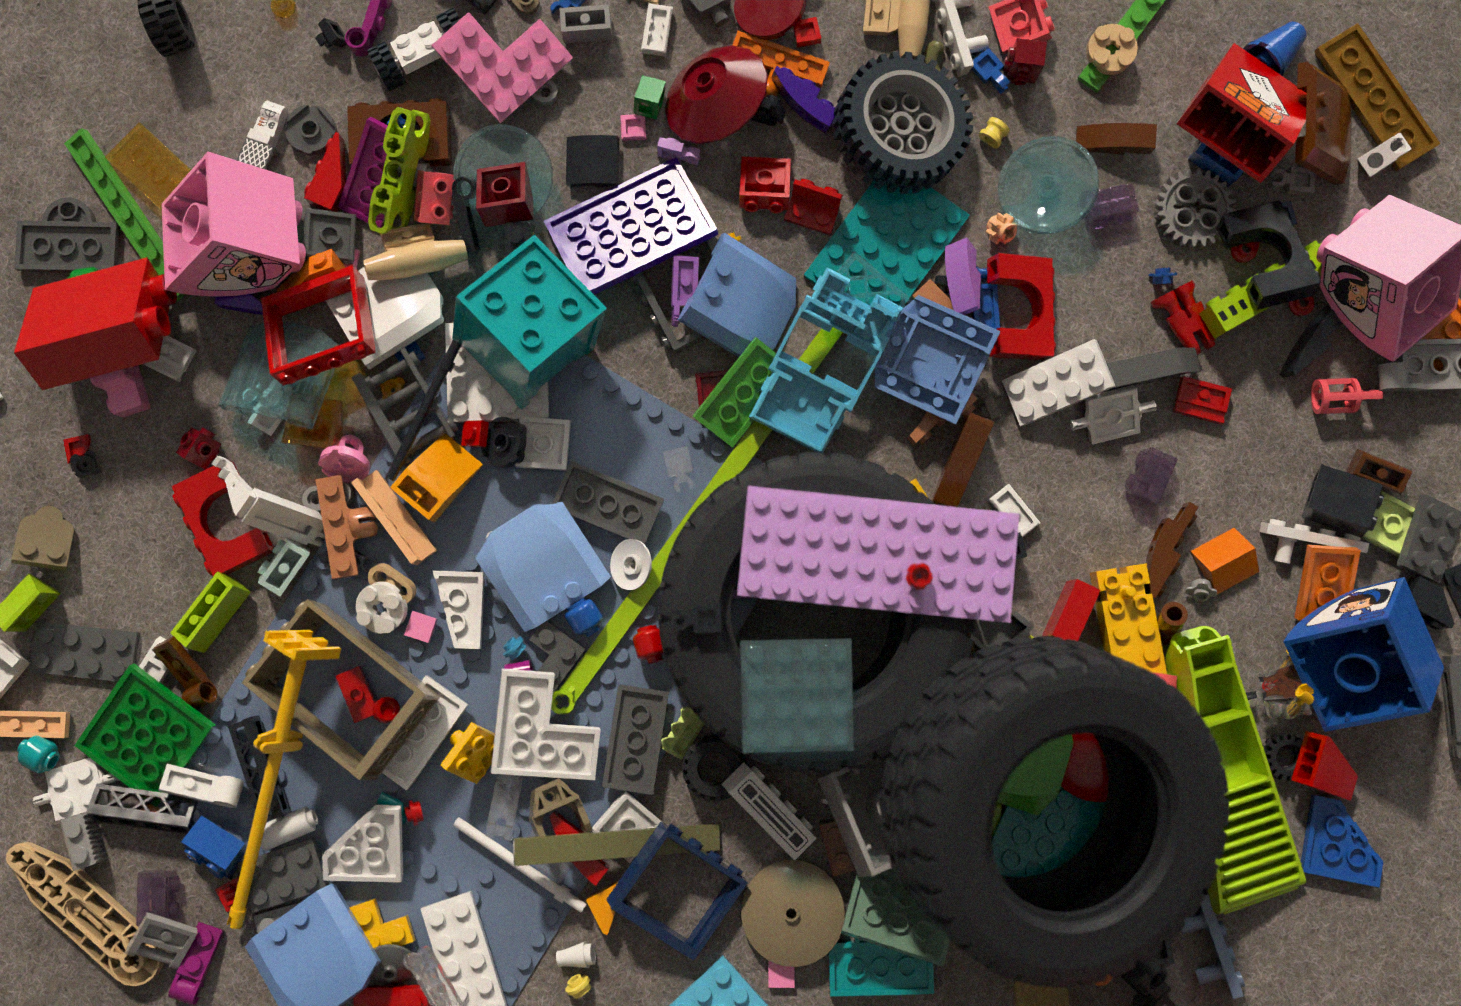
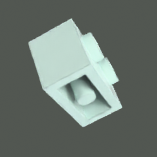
(283, 566)

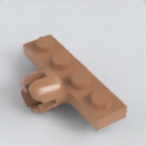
(342, 526)

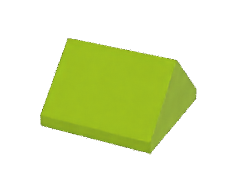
(26, 604)

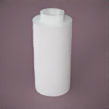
(289, 827)

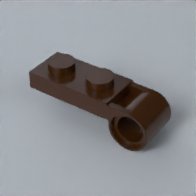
(198, 688)

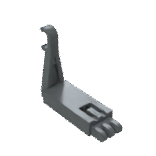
(1452, 702)

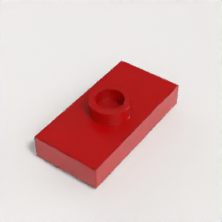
(356, 693)

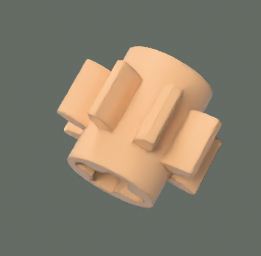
(1001, 228)

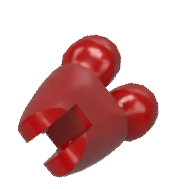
(1185, 322)

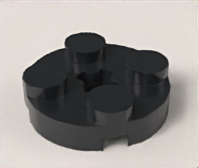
(770, 111)
(515, 445)

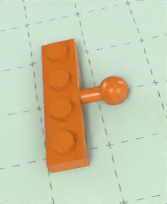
(775, 55)

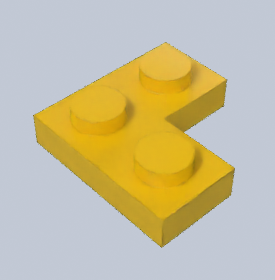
(378, 933)

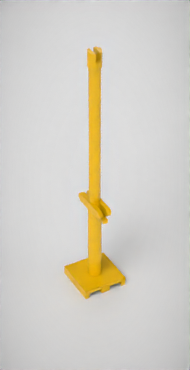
(300, 648)

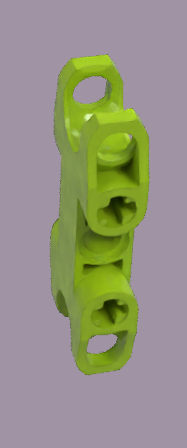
(403, 149)

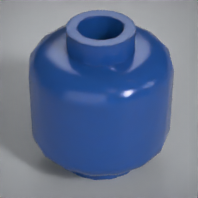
(584, 617)

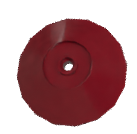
(716, 94)

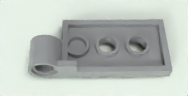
(1416, 369)

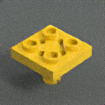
(470, 753)

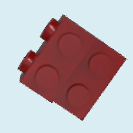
(764, 184)

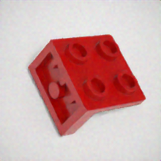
(813, 206)

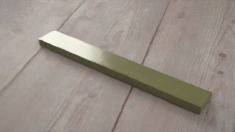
(604, 845)

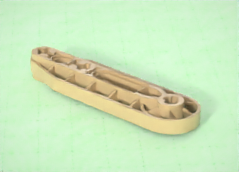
(76, 905)

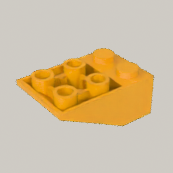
(436, 477)

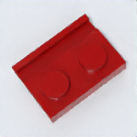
(1202, 400)

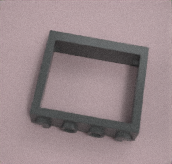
(658, 317)

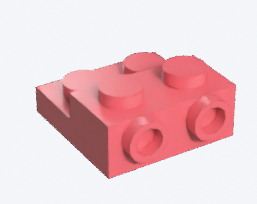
(1021, 20)

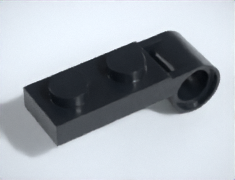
(463, 214)

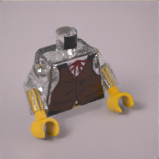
(1282, 692)

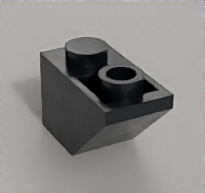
(1431, 603)

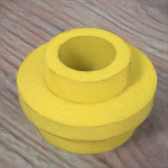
(578, 986)

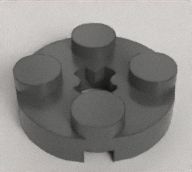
(312, 116)

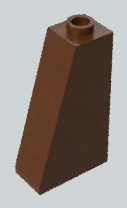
(962, 460)

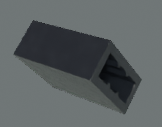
(1343, 501)

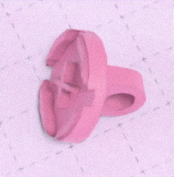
(345, 460)

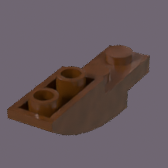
(1161, 557)

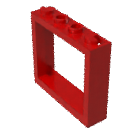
(303, 296)

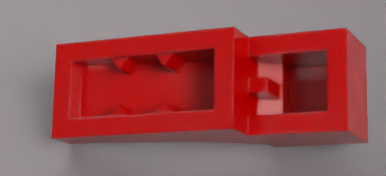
(391, 996)

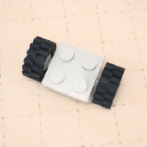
(411, 50)

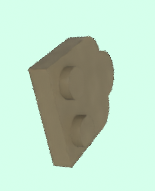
(44, 540)

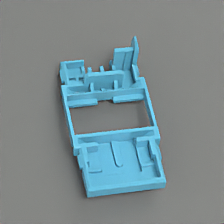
(803, 403)

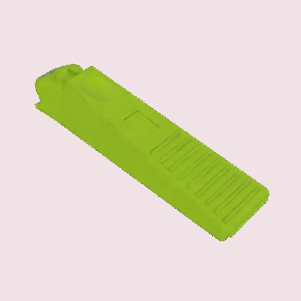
(1259, 846)

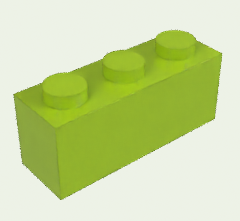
(210, 612)

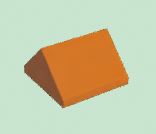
(1226, 560)

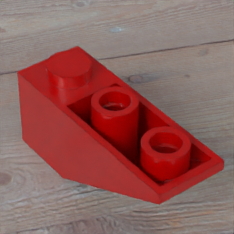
(329, 177)

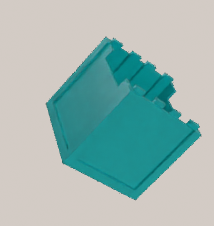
(527, 320)

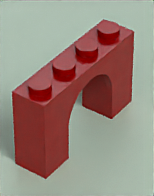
(1035, 279)
(195, 498)

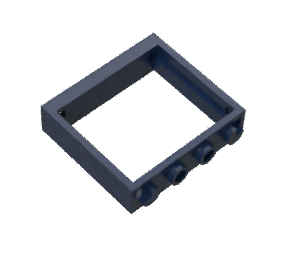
(714, 915)

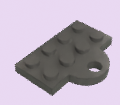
(66, 242)

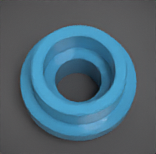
(514, 648)

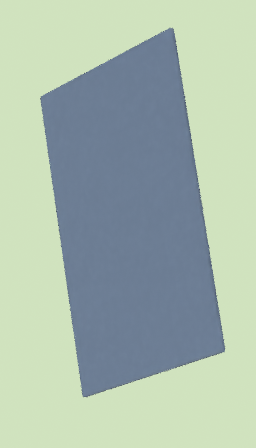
(611, 431)

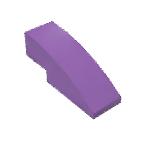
(963, 276)

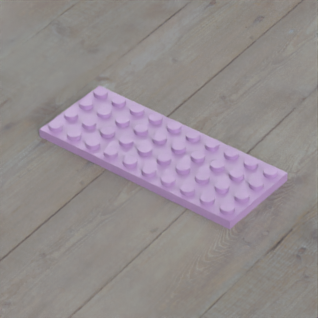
(860, 552)

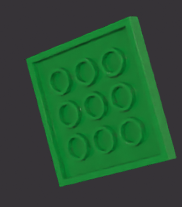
(142, 731)

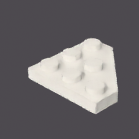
(368, 849)

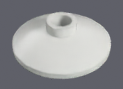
(631, 564)

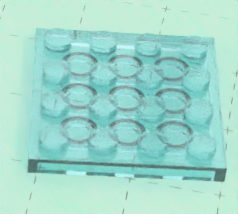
(796, 695)

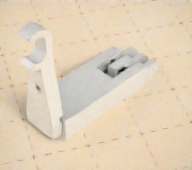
(270, 511)

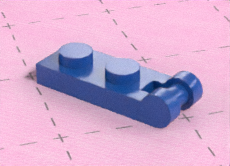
(989, 306)

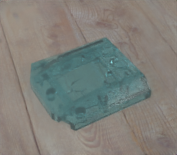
(256, 391)

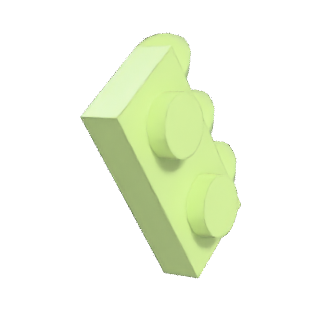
(682, 733)

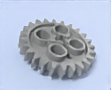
(1194, 187)

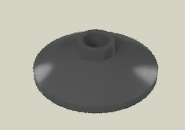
(391, 968)

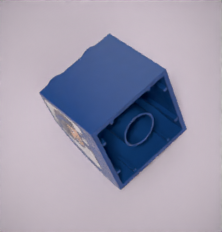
(1366, 657)

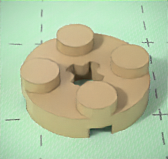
(1117, 35)

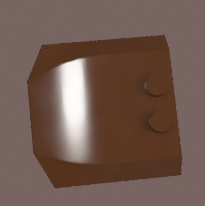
(1328, 126)

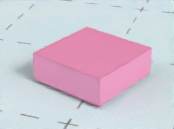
(633, 127)
(421, 626)
(780, 976)

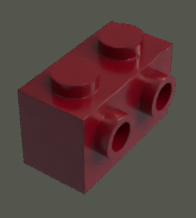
(1025, 61)

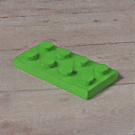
(732, 400)

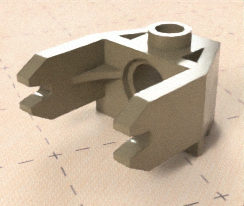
(561, 796)

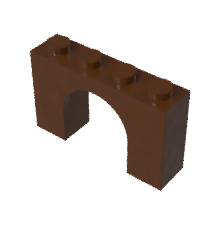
(439, 144)

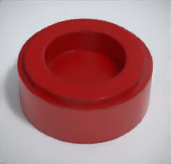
(385, 709)

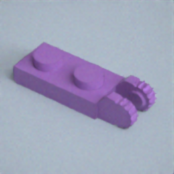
(683, 283)

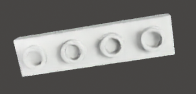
(954, 36)
(1288, 536)

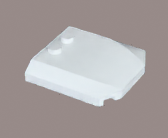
(398, 312)

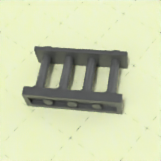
(380, 407)

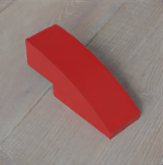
(591, 869)

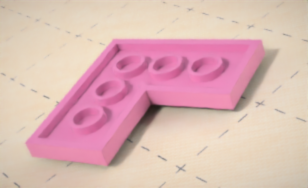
(501, 77)

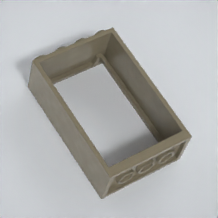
(263, 681)

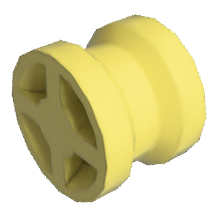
(994, 132)

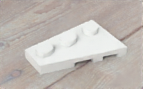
(463, 605)

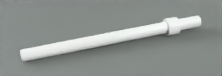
(561, 892)

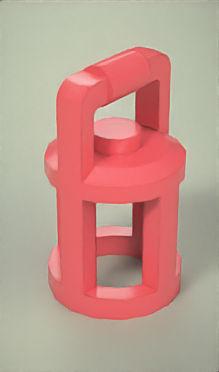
(1351, 395)

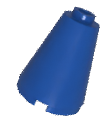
(1279, 46)

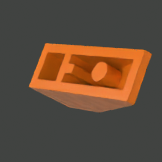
(314, 267)

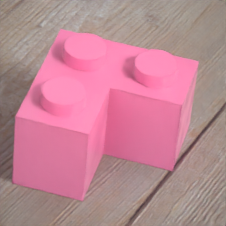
(124, 391)

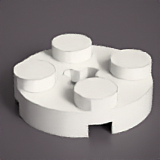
(367, 609)

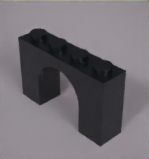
(1271, 225)

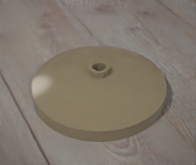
(818, 910)

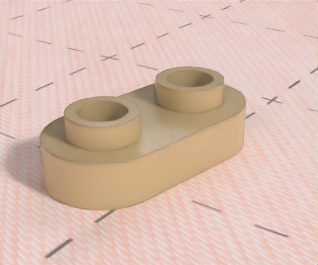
(393, 577)

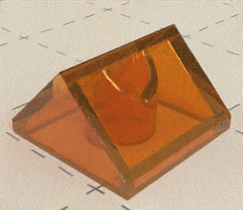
(326, 430)

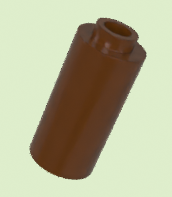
(1171, 621)

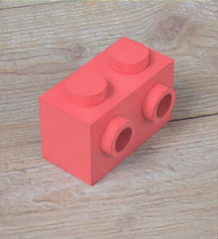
(433, 198)

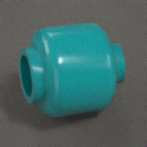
(38, 754)

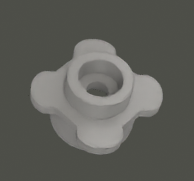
(1201, 590)

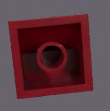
(504, 194)

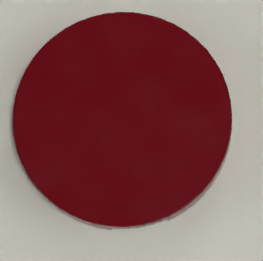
(768, 17)

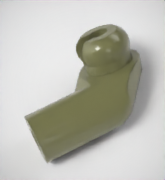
(932, 51)

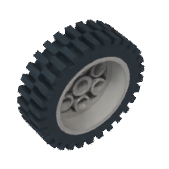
(932, 103)

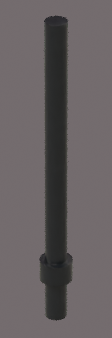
(445, 365)

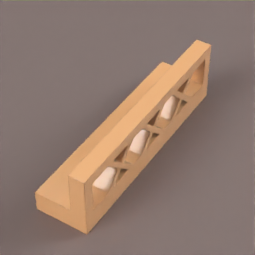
(395, 517)

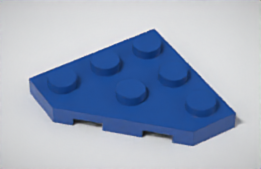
(1337, 845)

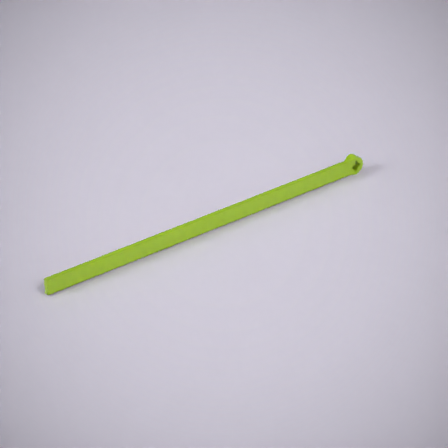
(638, 598)

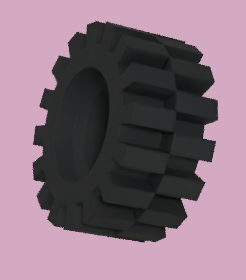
(1273, 746)

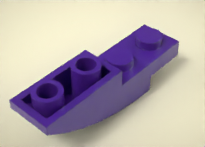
(802, 98)

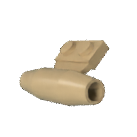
(904, 16)
(412, 253)

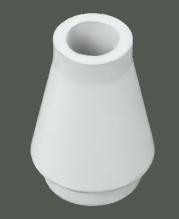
(580, 955)

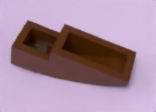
(1118, 138)

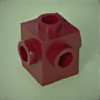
(199, 447)

